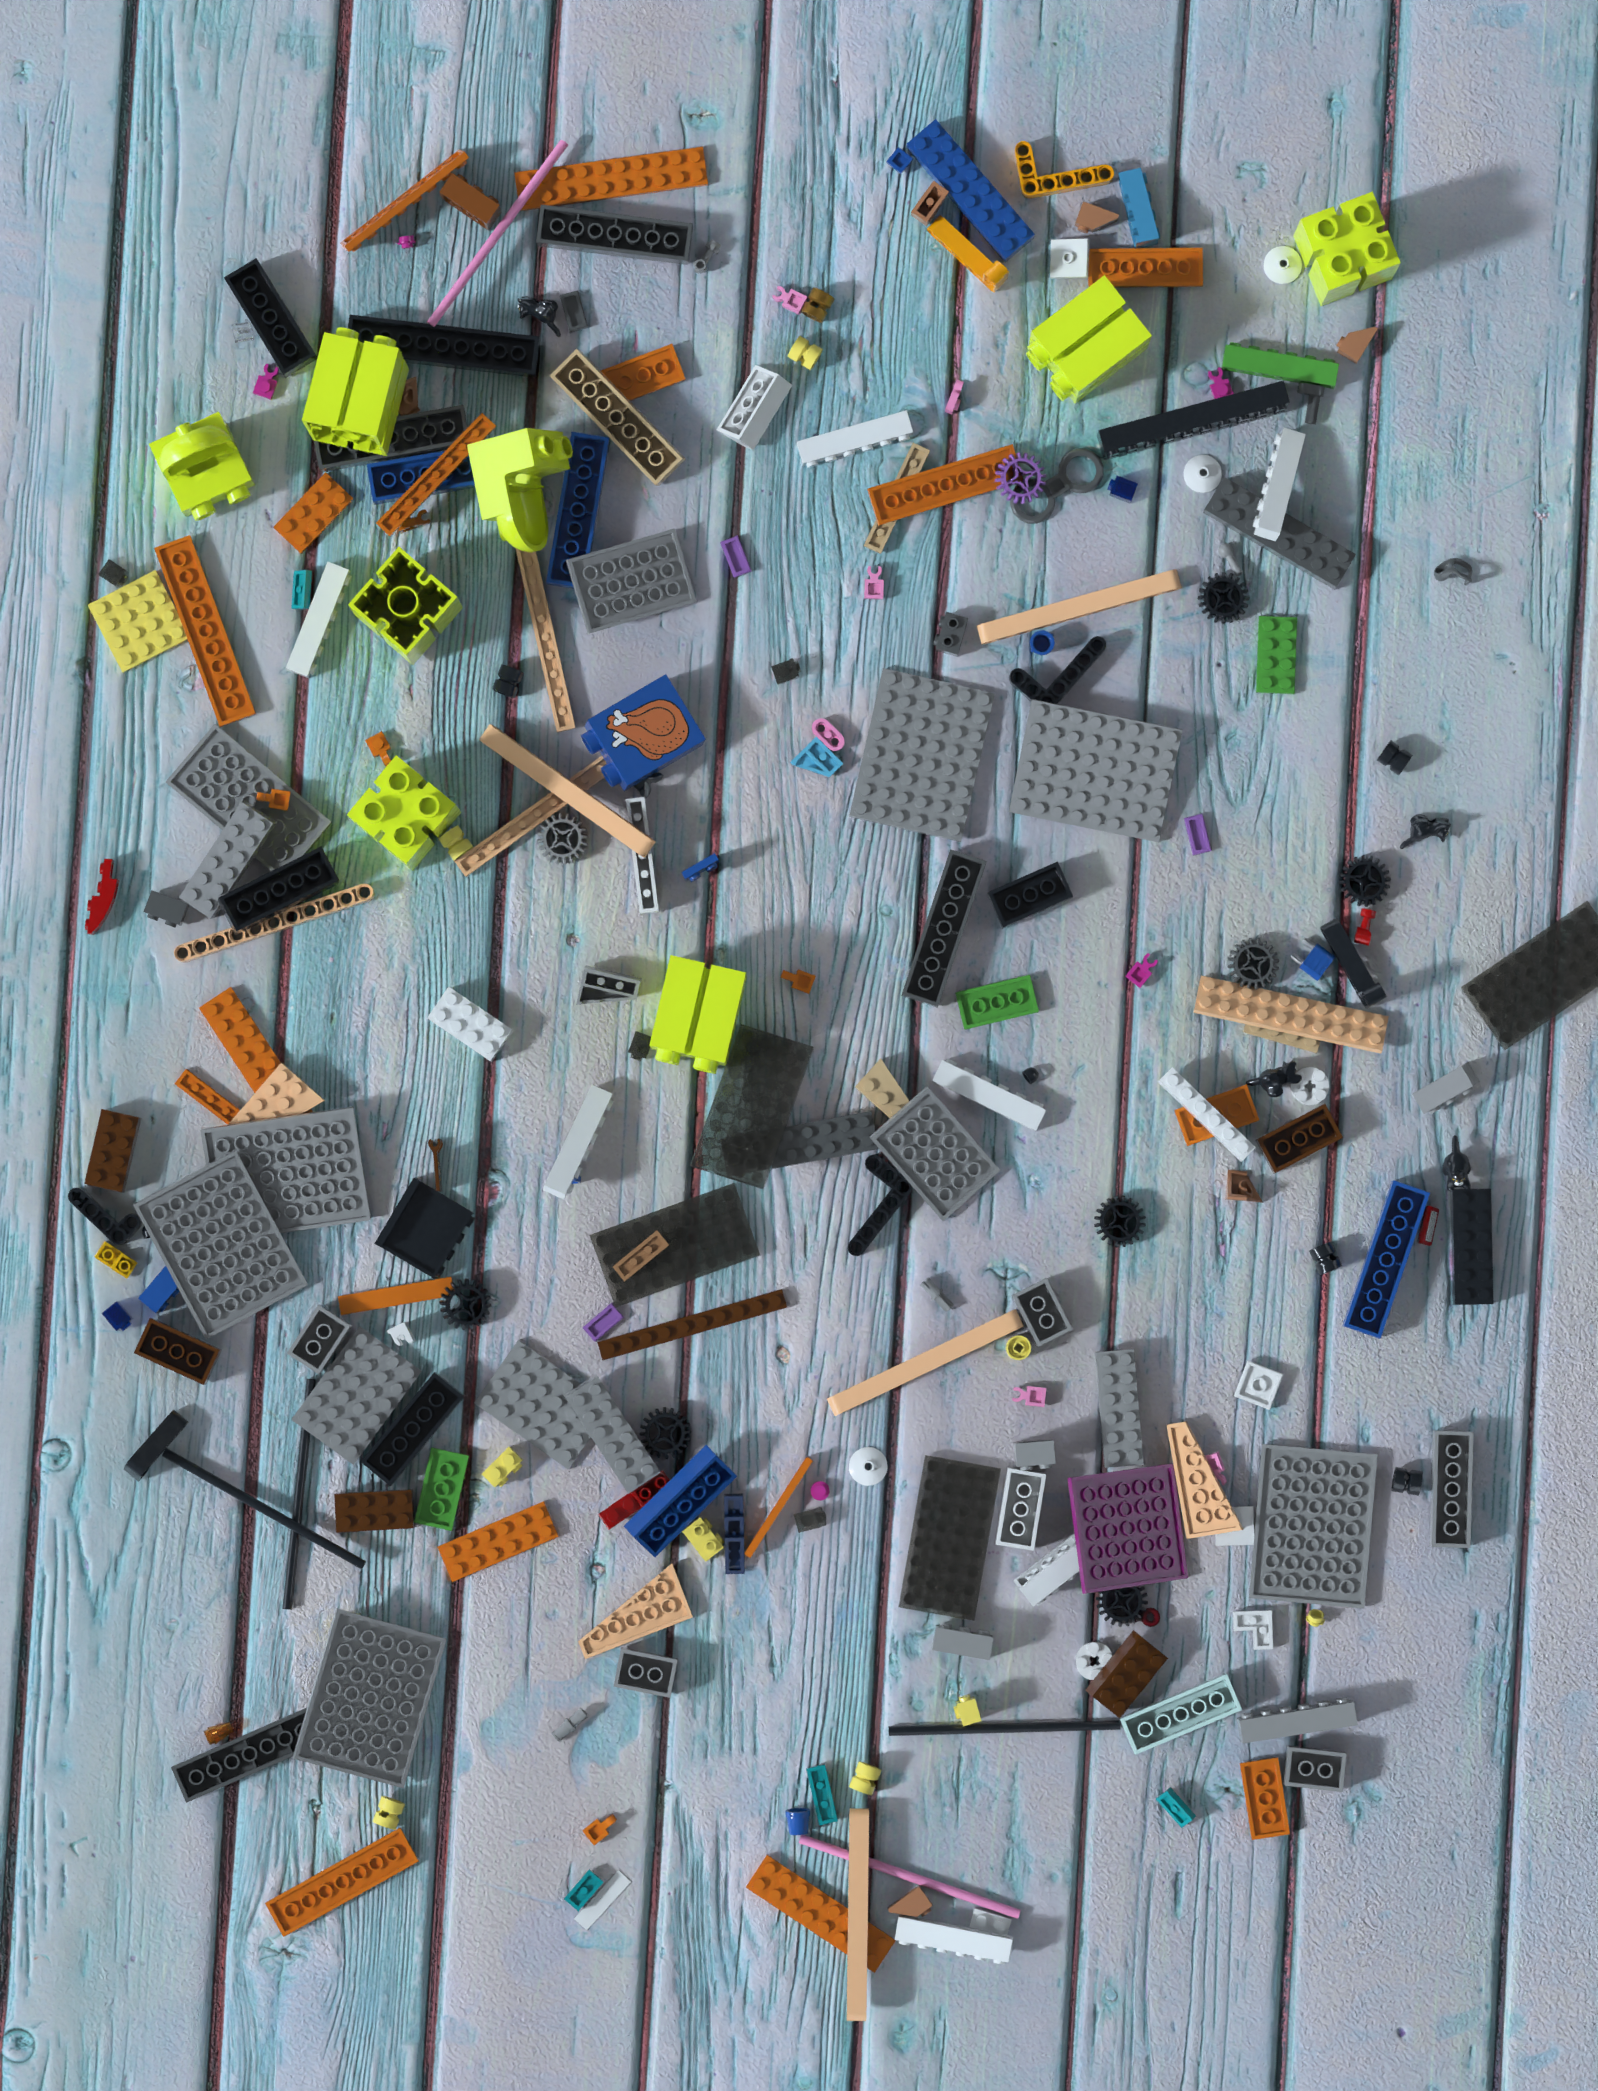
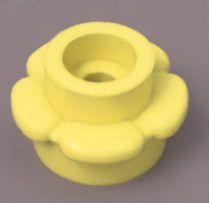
(1315, 1617)

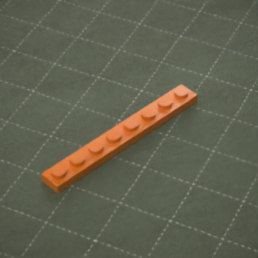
(434, 475)

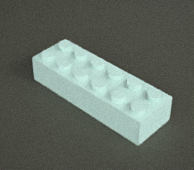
(1180, 1713)

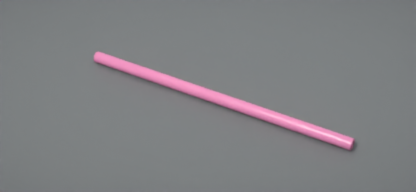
(497, 233)
(914, 1878)

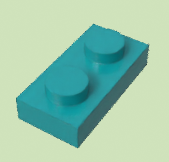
(301, 589)
(1176, 1807)
(583, 1890)

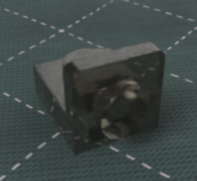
(114, 574)
(786, 671)
(640, 1046)
(810, 1519)

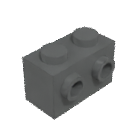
(951, 634)
(166, 908)

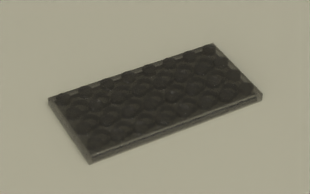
(1538, 977)
(752, 1106)
(701, 1236)
(949, 1537)

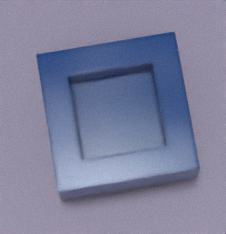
(899, 160)

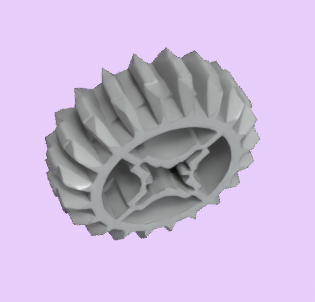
(573, 851)

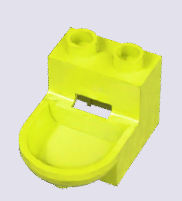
(203, 466)
(509, 486)

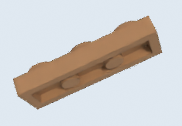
(640, 1255)

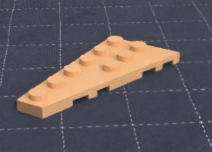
(279, 1097)
(1200, 1494)
(647, 1611)

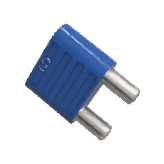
(1316, 961)

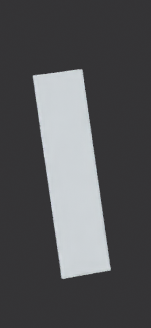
(602, 1900)

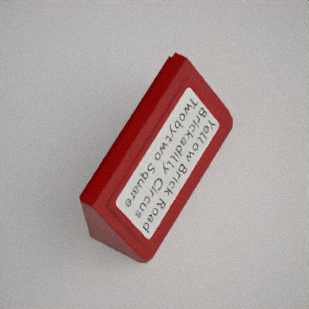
(1428, 1225)

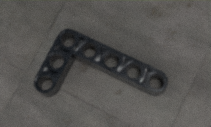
(1062, 678)
(1351, 963)
(882, 1207)

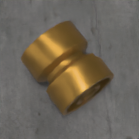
(822, 300)

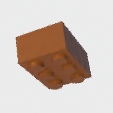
(470, 201)

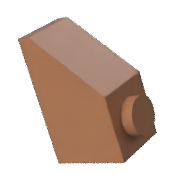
(929, 203)
(1094, 218)
(1355, 343)
(912, 1904)

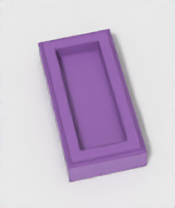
(736, 556)
(1197, 834)
(603, 1322)

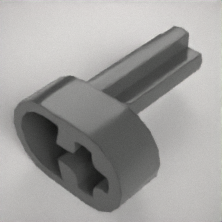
(1314, 393)

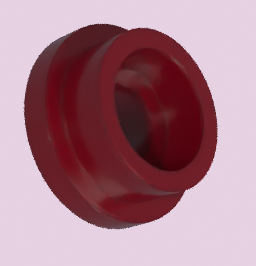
(1155, 1621)

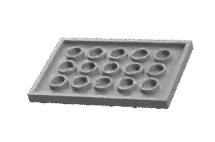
(631, 581)
(934, 1153)
(356, 1395)
(531, 1401)

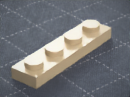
(1284, 1038)

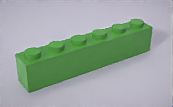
(1279, 366)

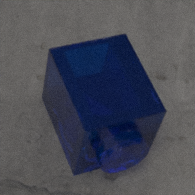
(1122, 489)
(118, 1316)

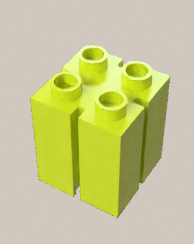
(1346, 248)
(1087, 341)
(355, 391)
(405, 605)
(404, 813)
(697, 1013)

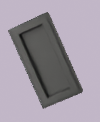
(573, 311)

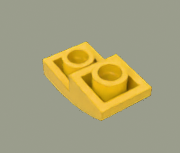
(115, 1259)

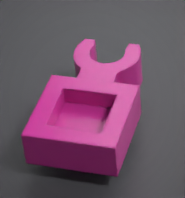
(265, 384)
(1220, 387)
(1140, 973)

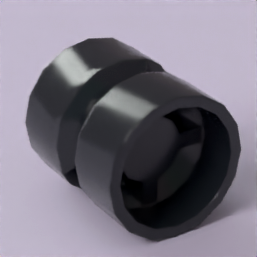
(508, 679)
(1394, 757)
(1325, 1258)
(1407, 1481)

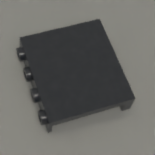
(425, 1228)

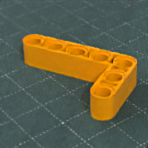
(1056, 179)
(989, 273)

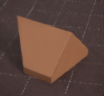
(409, 400)
(1240, 1187)

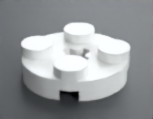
(1318, 1093)
(1083, 1659)

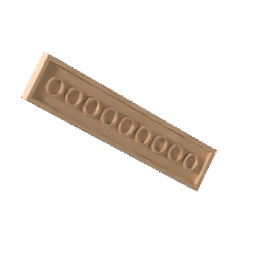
(1291, 1014)

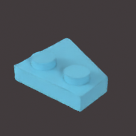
(817, 759)

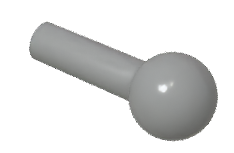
(1226, 551)

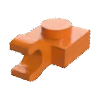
(412, 523)
(378, 746)
(277, 799)
(801, 980)
(598, 1830)

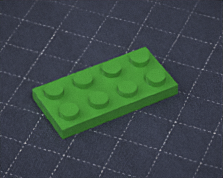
(1276, 655)
(997, 1002)
(441, 1489)

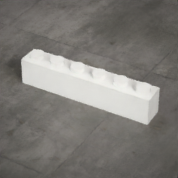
(855, 438)
(1279, 484)
(318, 619)
(643, 866)
(989, 1095)
(1206, 1114)
(578, 1141)
(954, 1938)

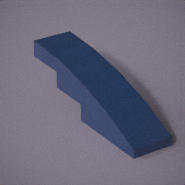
(734, 1533)

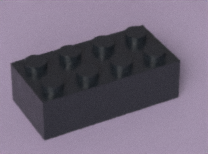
(1030, 895)

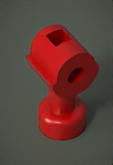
(1362, 933)

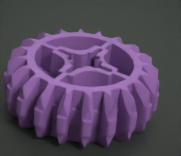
(1023, 486)

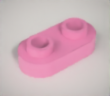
(828, 734)

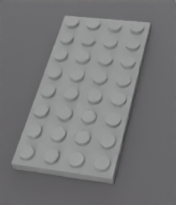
(224, 774)

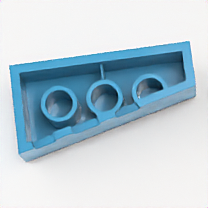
(1138, 208)

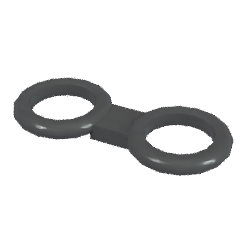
(1060, 484)

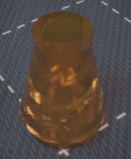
(218, 1732)

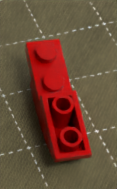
(101, 905)
(633, 1501)

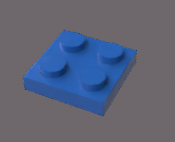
(707, 864)

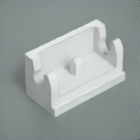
(399, 1332)

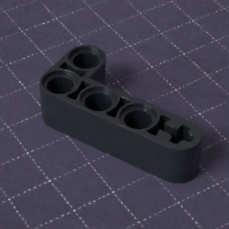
(101, 1213)
(155, 1445)

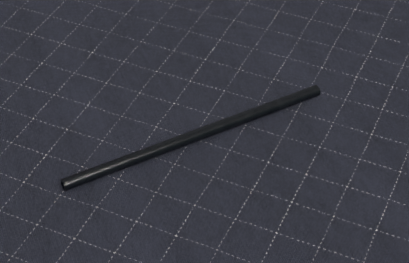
(263, 1508)
(297, 1508)
(1004, 1728)

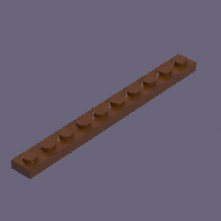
(692, 1324)

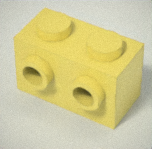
(506, 1463)
(703, 1538)
(967, 1710)

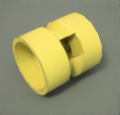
(805, 353)
(455, 842)
(1018, 1347)
(865, 1778)
(390, 1806)

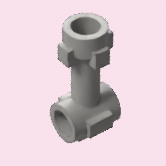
(700, 264)

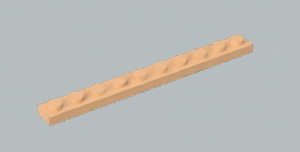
(546, 641)
(526, 821)

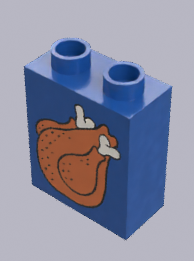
(642, 734)

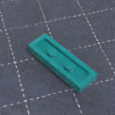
(822, 1794)

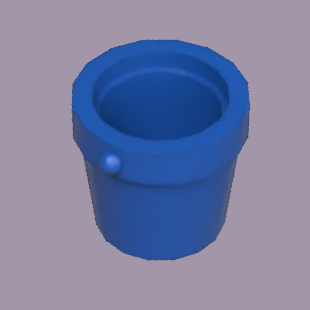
(1042, 642)
(798, 1820)

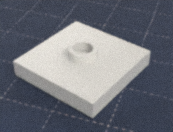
(1069, 258)
(1258, 1385)
(1243, 1537)

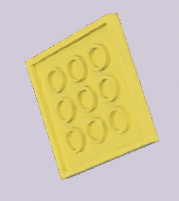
(138, 621)

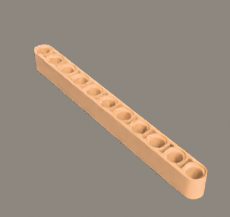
(1079, 606)
(567, 790)
(284, 924)
(925, 1362)
(857, 1914)

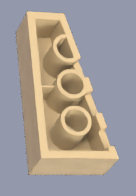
(882, 1090)

